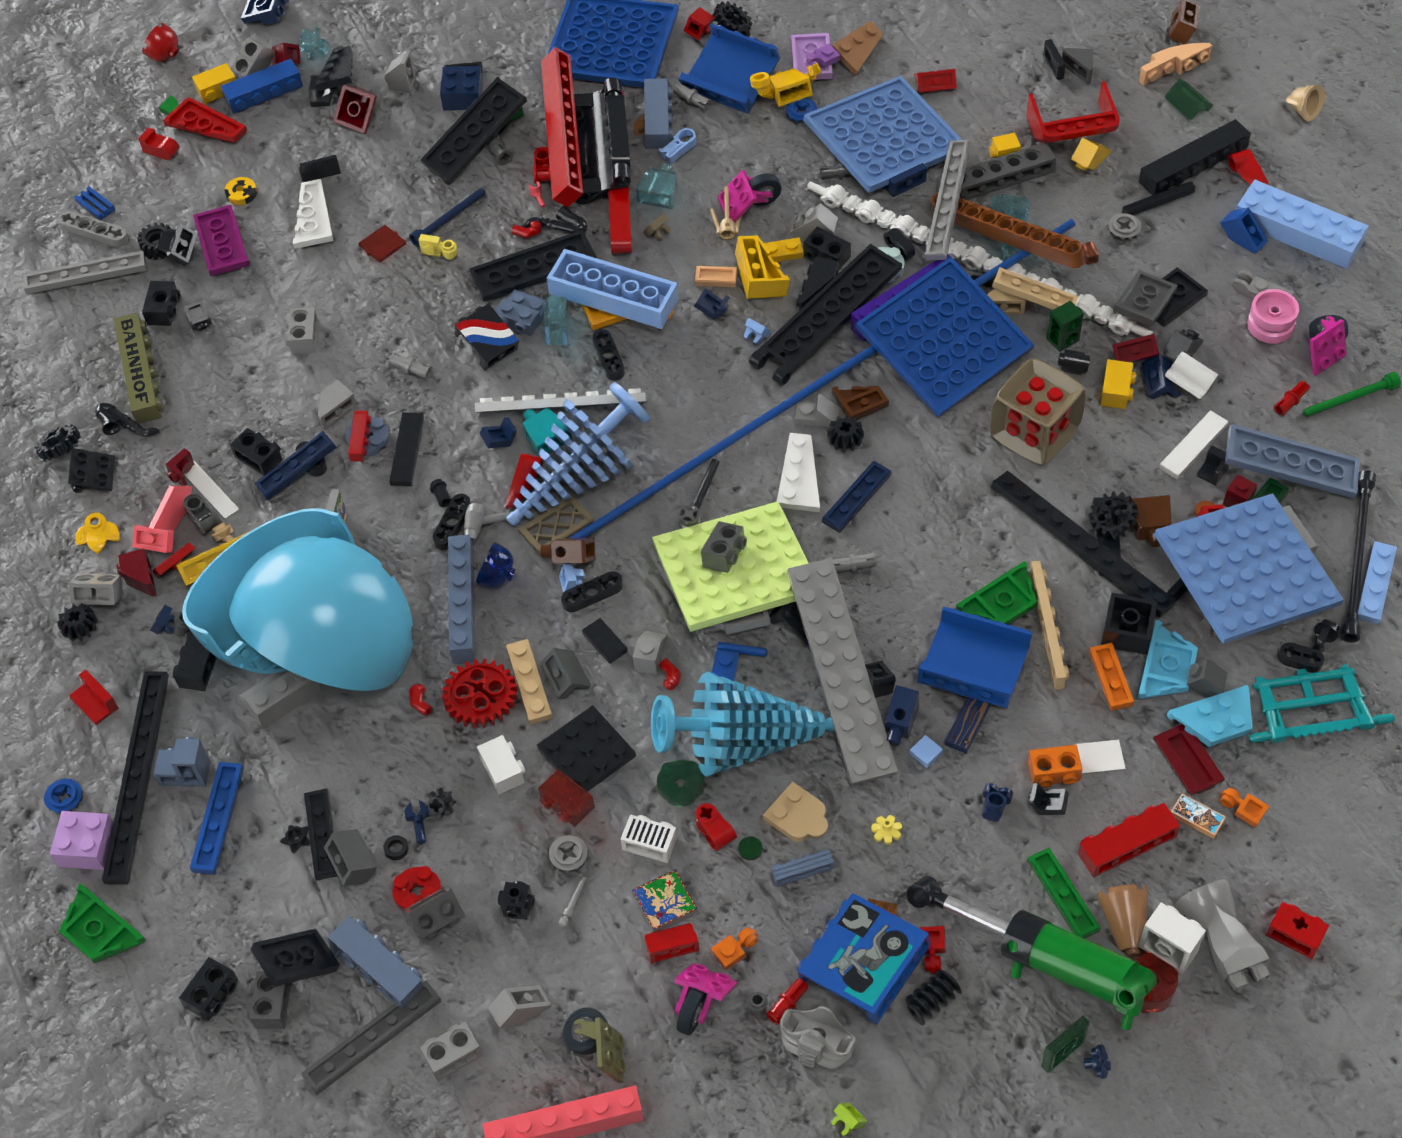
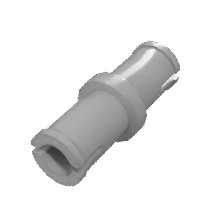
(692, 96)
(410, 365)
(854, 562)

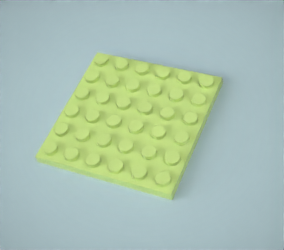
(750, 586)

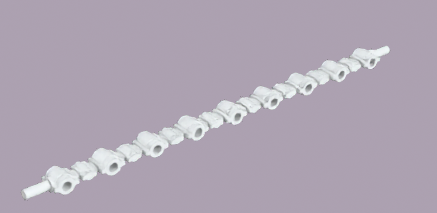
(973, 258)

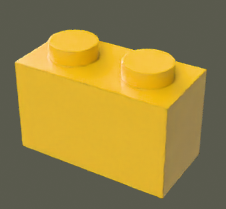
(209, 83)
(1117, 383)

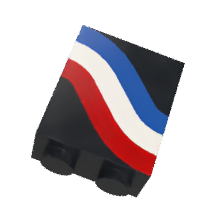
(487, 335)

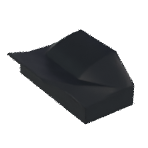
(319, 98)
(178, 243)

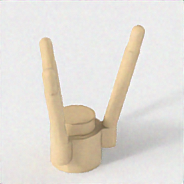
(727, 228)

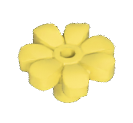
(886, 829)

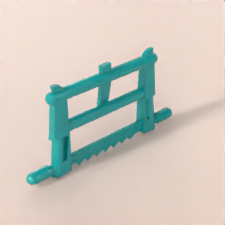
(1353, 694)

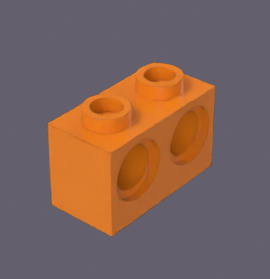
(1054, 759)

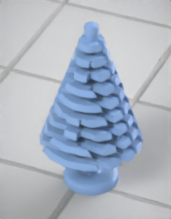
(588, 444)

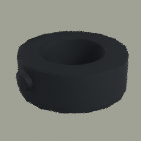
(395, 855)

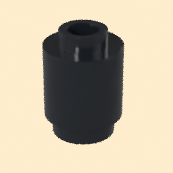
(1074, 361)

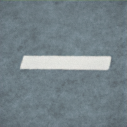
(211, 491)

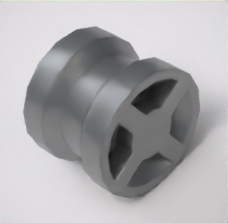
(688, 512)

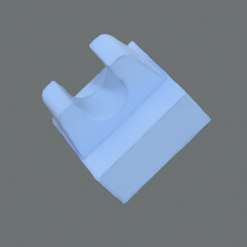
(755, 328)
(570, 576)

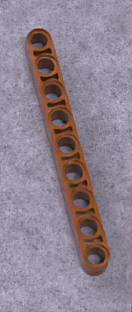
(1018, 233)

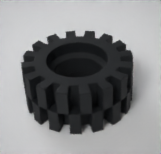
(148, 236)

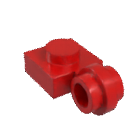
(938, 945)

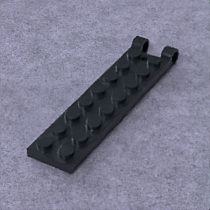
(826, 312)

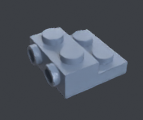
(521, 312)

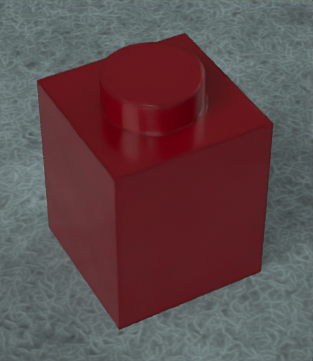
(1239, 491)

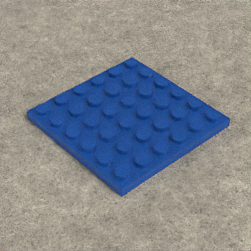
(615, 38)
(944, 336)

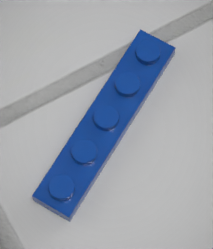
(217, 818)

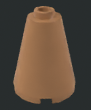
(1126, 915)

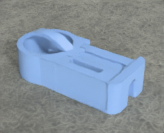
(677, 148)

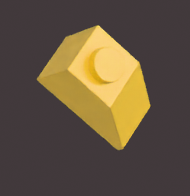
(1089, 154)

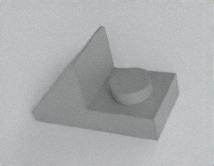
(816, 413)

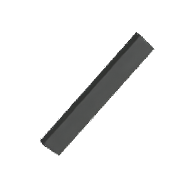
(368, 1039)

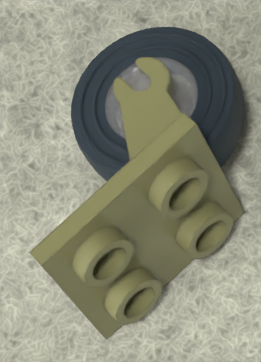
(589, 1032)

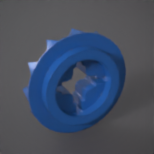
(802, 104)
(58, 789)

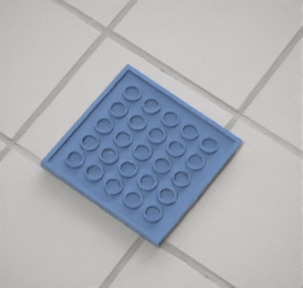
(882, 132)
(1248, 568)

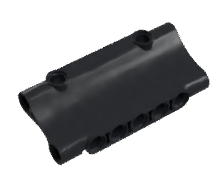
(602, 140)

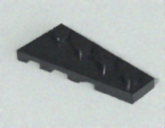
(337, 69)

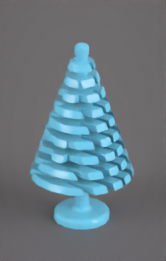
(753, 717)

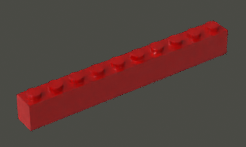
(561, 128)

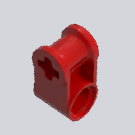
(541, 166)
(716, 829)

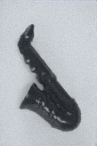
(569, 221)
(110, 416)

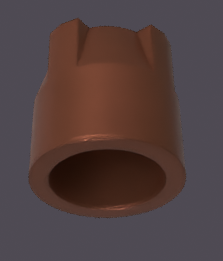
(1090, 253)

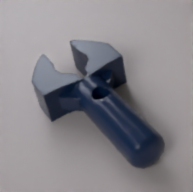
(418, 820)

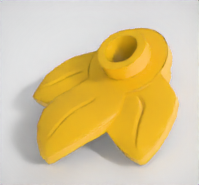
(97, 535)

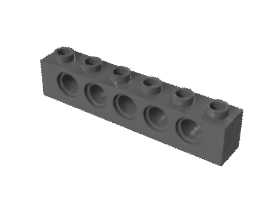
(1006, 171)

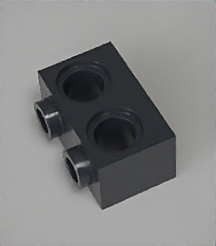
(827, 246)
(256, 451)
(203, 986)

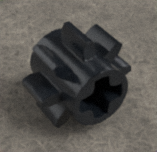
(445, 802)

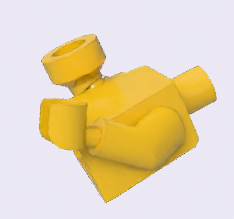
(786, 85)

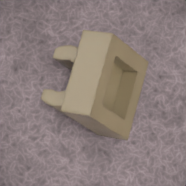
(657, 226)

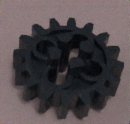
(731, 16)
(1125, 518)

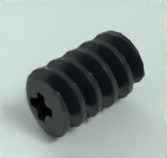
(931, 994)

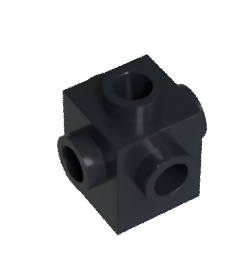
(516, 900)

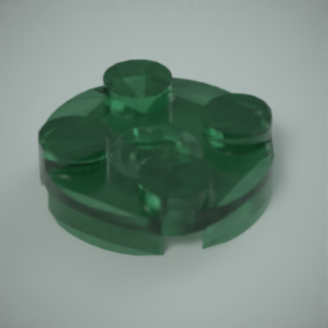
(676, 770)

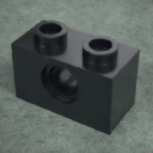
(161, 303)

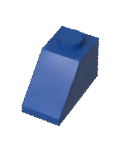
(1244, 229)

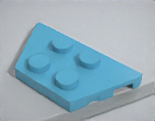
(1166, 663)
(1217, 717)

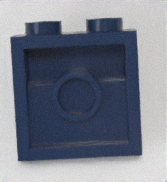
(264, 10)

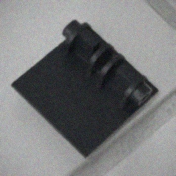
(90, 470)

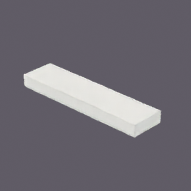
(1193, 445)

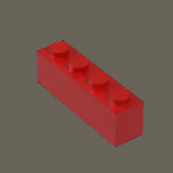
(1128, 839)

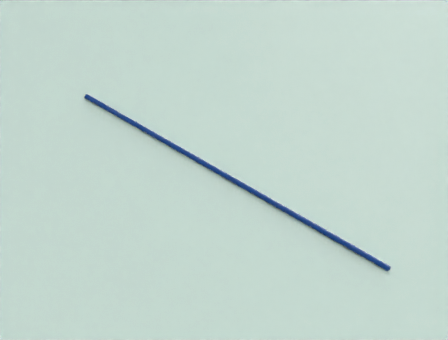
(774, 411)

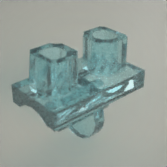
(312, 43)

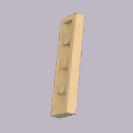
(1031, 289)
(529, 681)

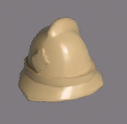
(1307, 101)

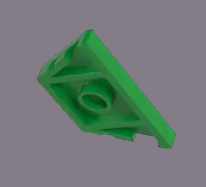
(1003, 598)
(97, 928)

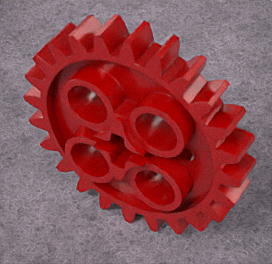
(467, 707)

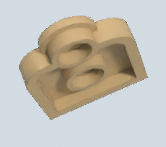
(797, 814)

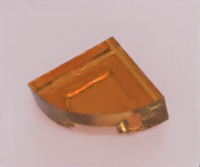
(639, 125)

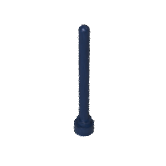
(414, 236)

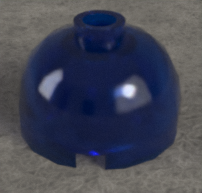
(496, 567)

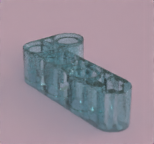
(1015, 207)

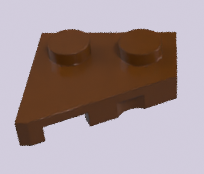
(860, 400)

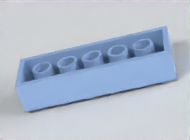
(1304, 224)
(613, 288)

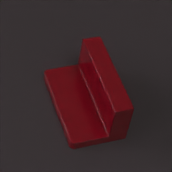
(1136, 349)

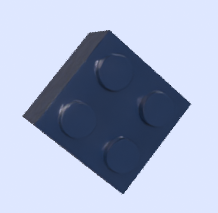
(460, 86)

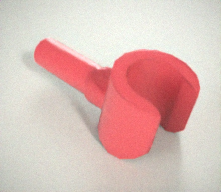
(536, 192)

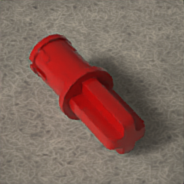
(1291, 398)
(787, 1001)

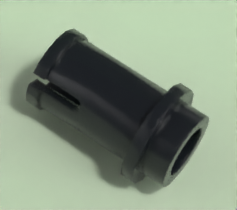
(438, 488)

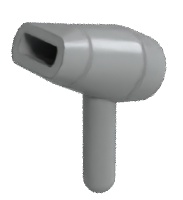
(476, 518)

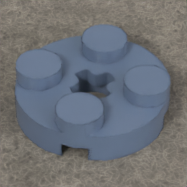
(379, 437)

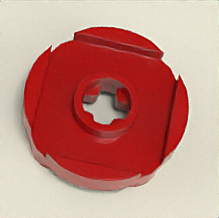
(412, 878)

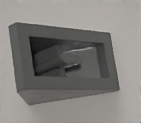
(1079, 62)

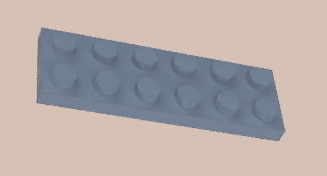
(1292, 461)

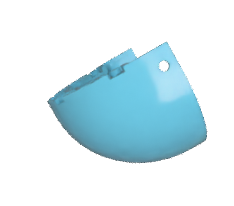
(212, 593)
(325, 614)

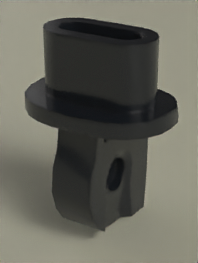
(1326, 632)

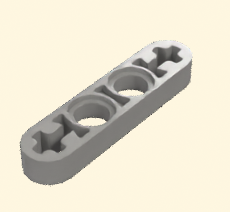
(91, 231)

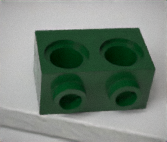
(1065, 325)

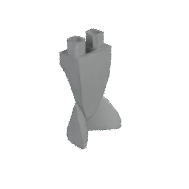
(1229, 942)

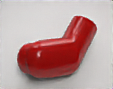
(534, 230)
(672, 674)
(416, 699)

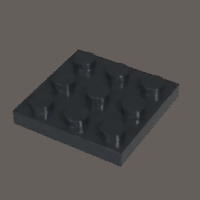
(587, 749)

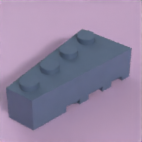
(375, 961)

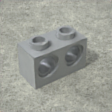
(302, 330)
(95, 589)
(455, 1056)

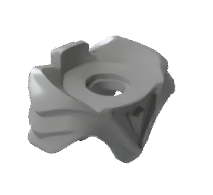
(802, 1040)

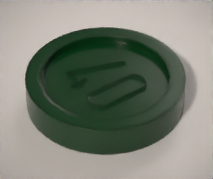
(750, 848)

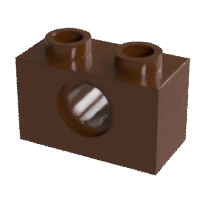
(1184, 21)

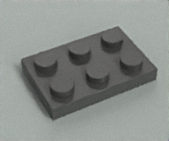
(1145, 298)

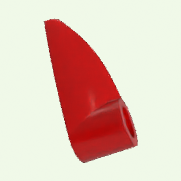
(1247, 166)
(523, 468)

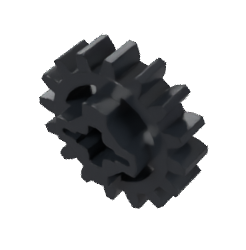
(57, 442)

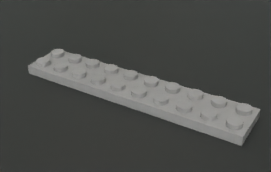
(842, 672)

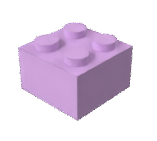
(82, 840)

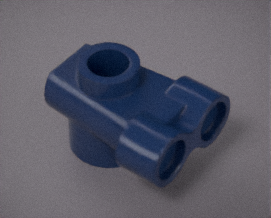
(995, 801)

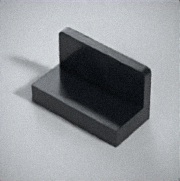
(319, 168)

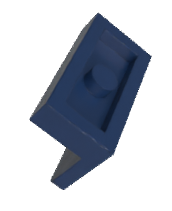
(907, 180)
(1155, 380)

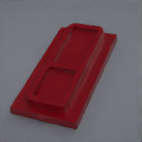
(1189, 760)

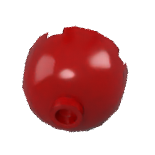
(161, 43)

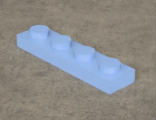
(1376, 582)

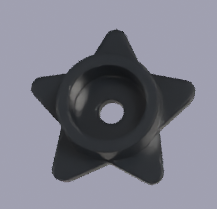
(296, 831)

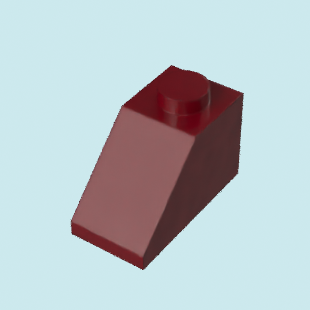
(137, 571)

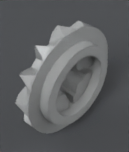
(1123, 220)
(565, 844)

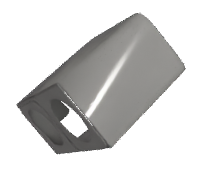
(246, 57)

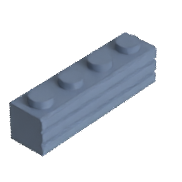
(802, 867)

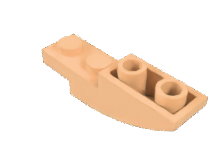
(1177, 59)

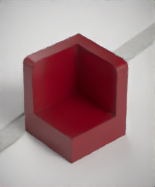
(286, 51)

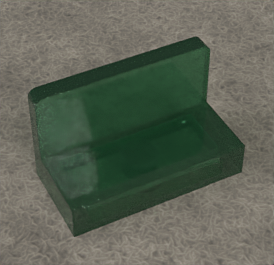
(1187, 99)

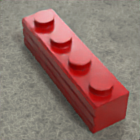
(359, 437)

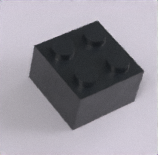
(1129, 623)

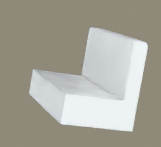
(1191, 375)

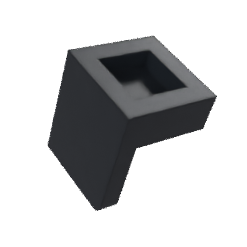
(1214, 466)

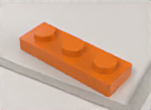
(1111, 676)

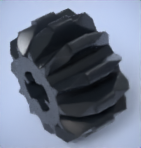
(845, 433)
(77, 622)

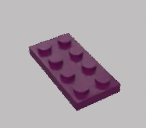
(221, 240)

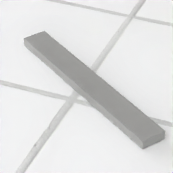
(947, 200)

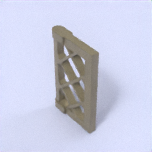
(579, 511)

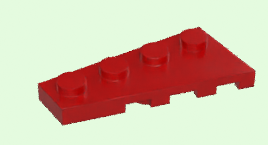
(203, 120)

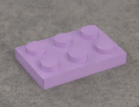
(803, 45)

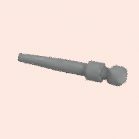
(568, 912)

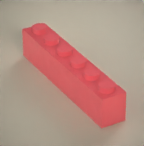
(572, 1118)

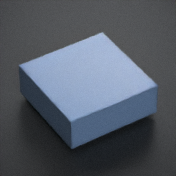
(926, 751)

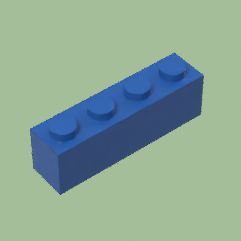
(261, 86)

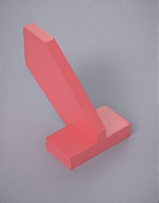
(167, 518)

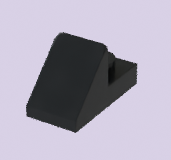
(881, 678)

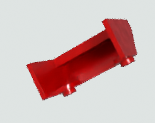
(1074, 127)

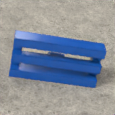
(87, 195)

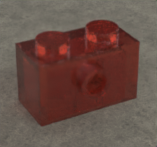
(566, 798)

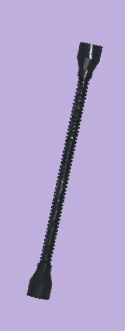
(1351, 627)

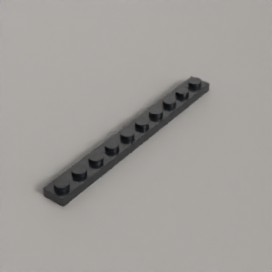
(1082, 542)
(135, 778)

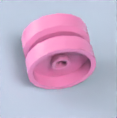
(1273, 316)

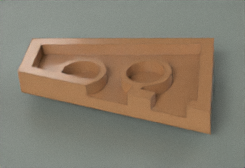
(857, 46)

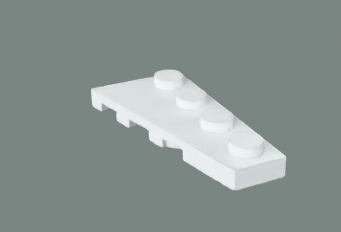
(312, 217)
(798, 481)

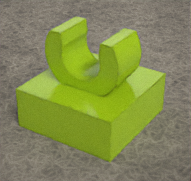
(850, 1116)

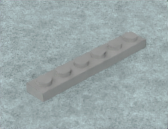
(84, 272)

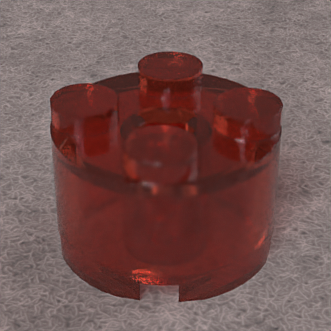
(1166, 986)

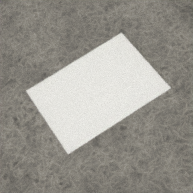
(1101, 756)

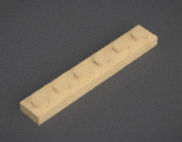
(1050, 633)

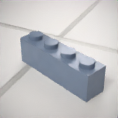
(656, 113)

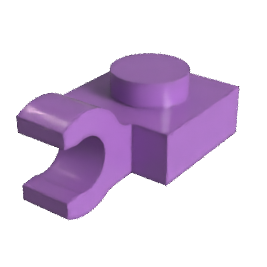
(824, 55)

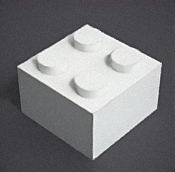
(1172, 937)

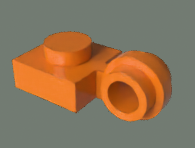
(1249, 810)
(730, 952)

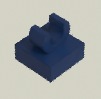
(162, 620)

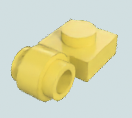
(433, 246)

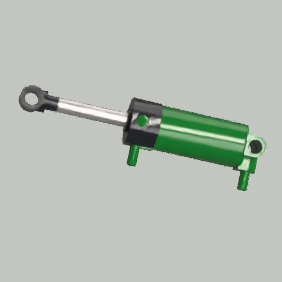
(1053, 951)

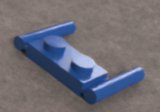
(727, 659)

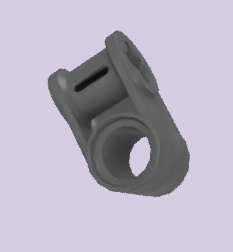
(201, 516)

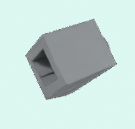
(815, 217)

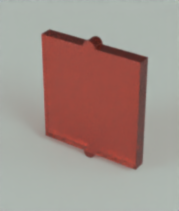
(382, 243)

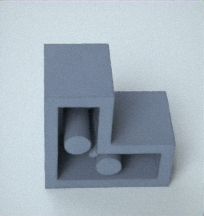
(183, 765)

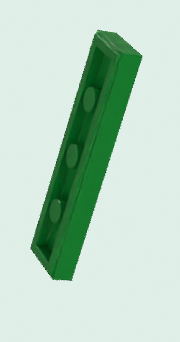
(1063, 894)

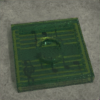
(1065, 1044)

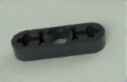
(609, 347)
(451, 512)
(588, 600)

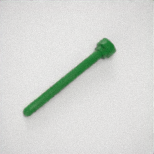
(1389, 381)

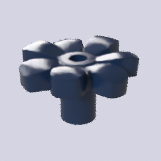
(1098, 1061)

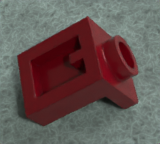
(178, 465)

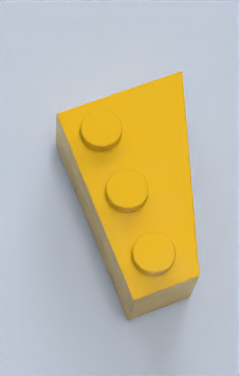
(758, 270)

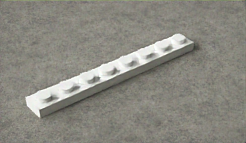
(550, 400)

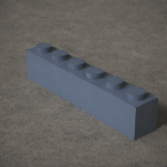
(461, 599)

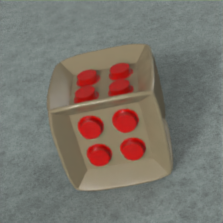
(1037, 411)

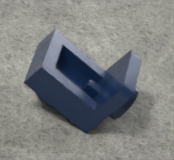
(711, 304)
(499, 435)

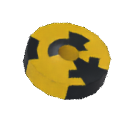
(240, 191)

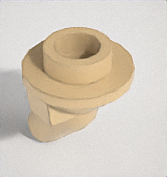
(222, 532)

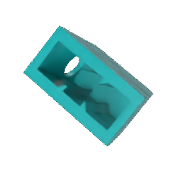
(538, 427)

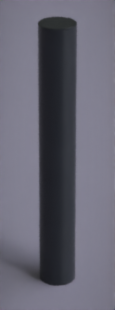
(705, 483)

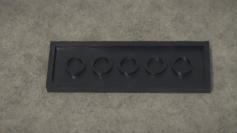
(473, 130)
(526, 266)

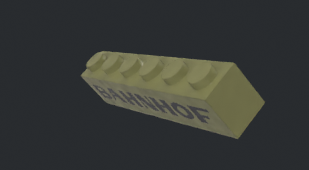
(137, 368)

